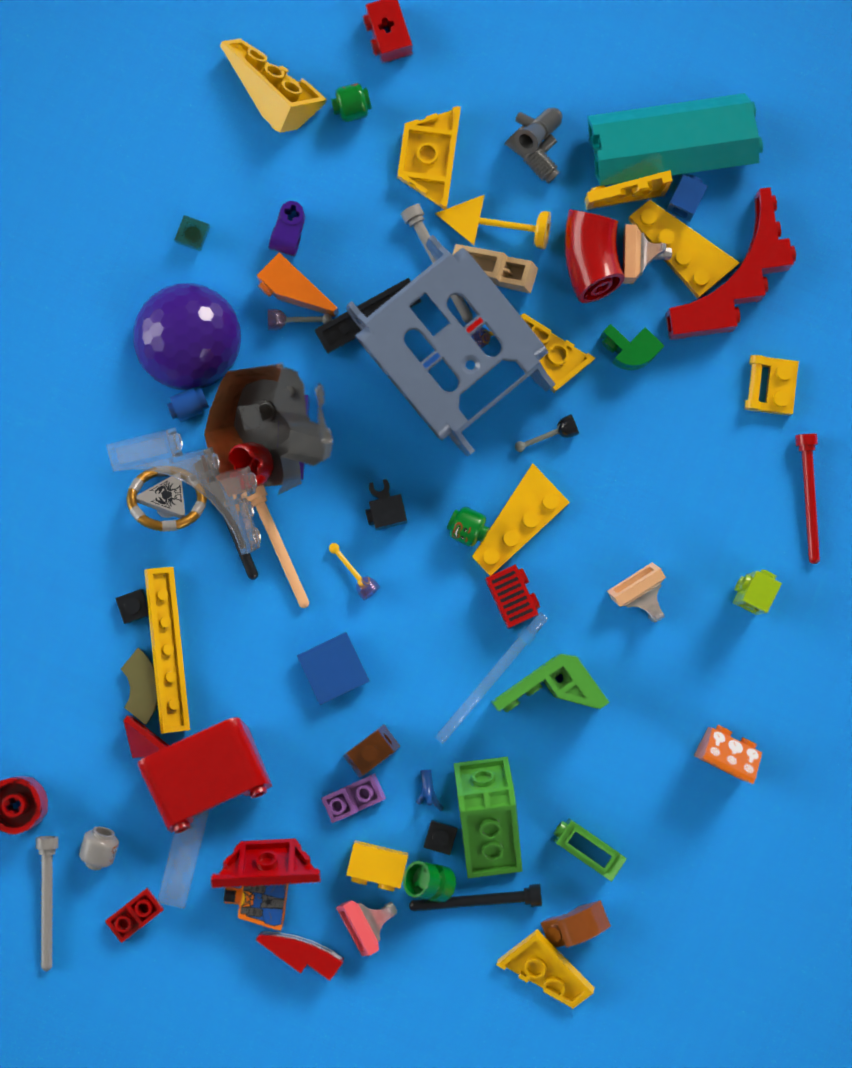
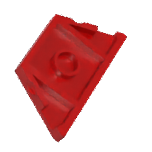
(266, 864)

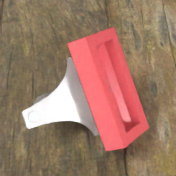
(365, 924)

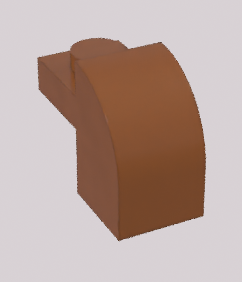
(577, 925)

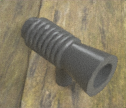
(536, 129)
(538, 160)

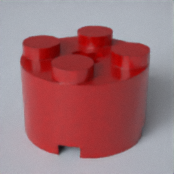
(33, 804)

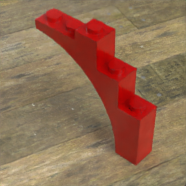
(765, 255)

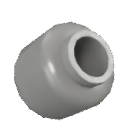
(98, 848)

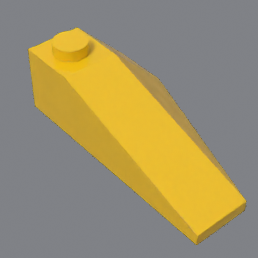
(276, 95)

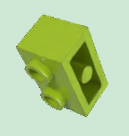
(756, 591)

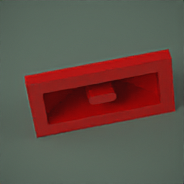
(141, 739)

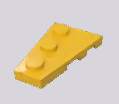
(629, 191)
(563, 358)
(545, 966)

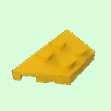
(429, 155)

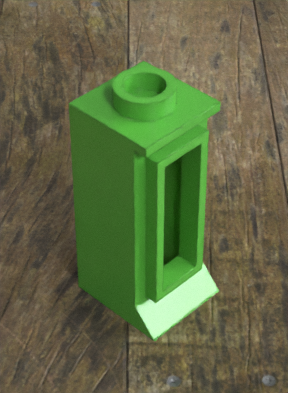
(566, 830)

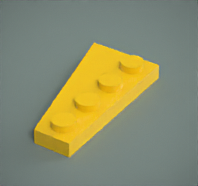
(693, 256)
(523, 516)

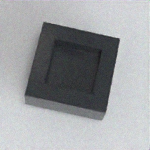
(133, 606)
(440, 837)

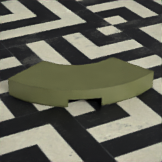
(142, 684)

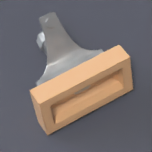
(639, 253)
(641, 591)

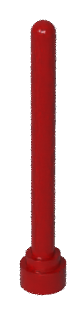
(806, 445)

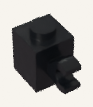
(387, 510)

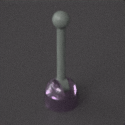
(278, 319)

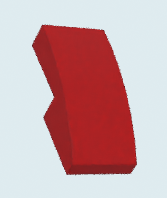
(134, 915)

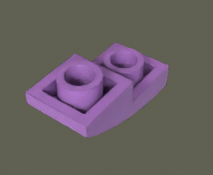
(353, 798)

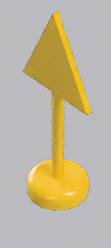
(466, 217)

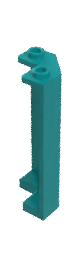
(674, 138)

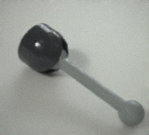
(566, 427)

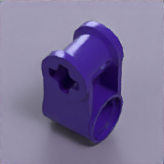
(286, 233)

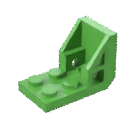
(575, 687)
(488, 817)

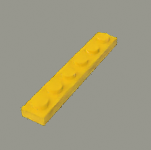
(167, 650)

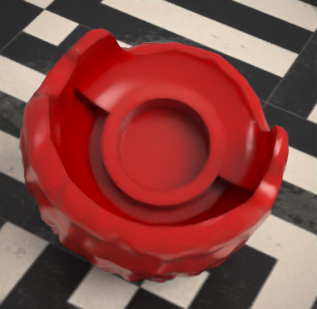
(256, 457)

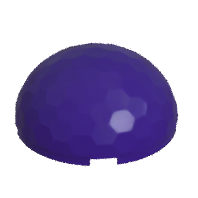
(187, 336)

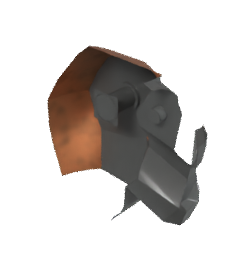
(249, 411)

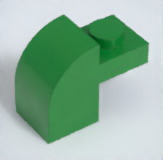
(631, 354)

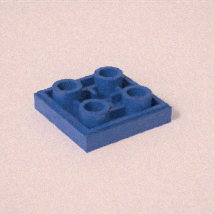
(333, 668)

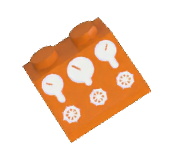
(729, 754)

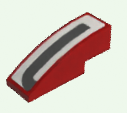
(301, 951)

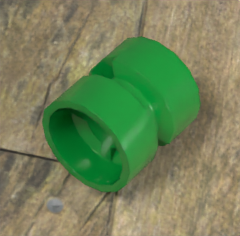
(429, 881)

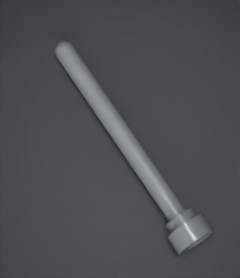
(414, 217)
(47, 847)

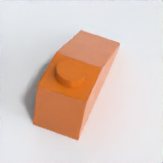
(291, 286)

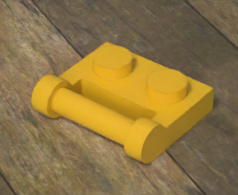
(780, 385)

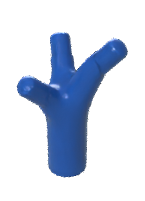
(428, 790)

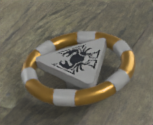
(166, 499)

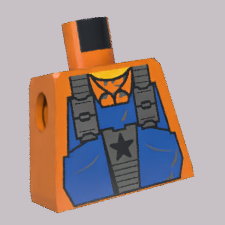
(260, 904)

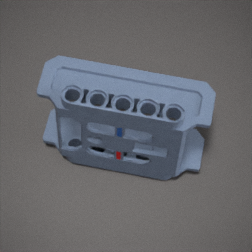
(385, 330)

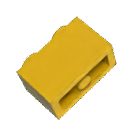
(377, 865)

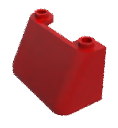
(204, 772)

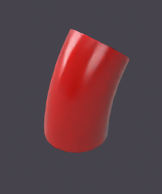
(592, 255)

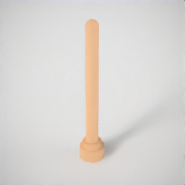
(258, 500)

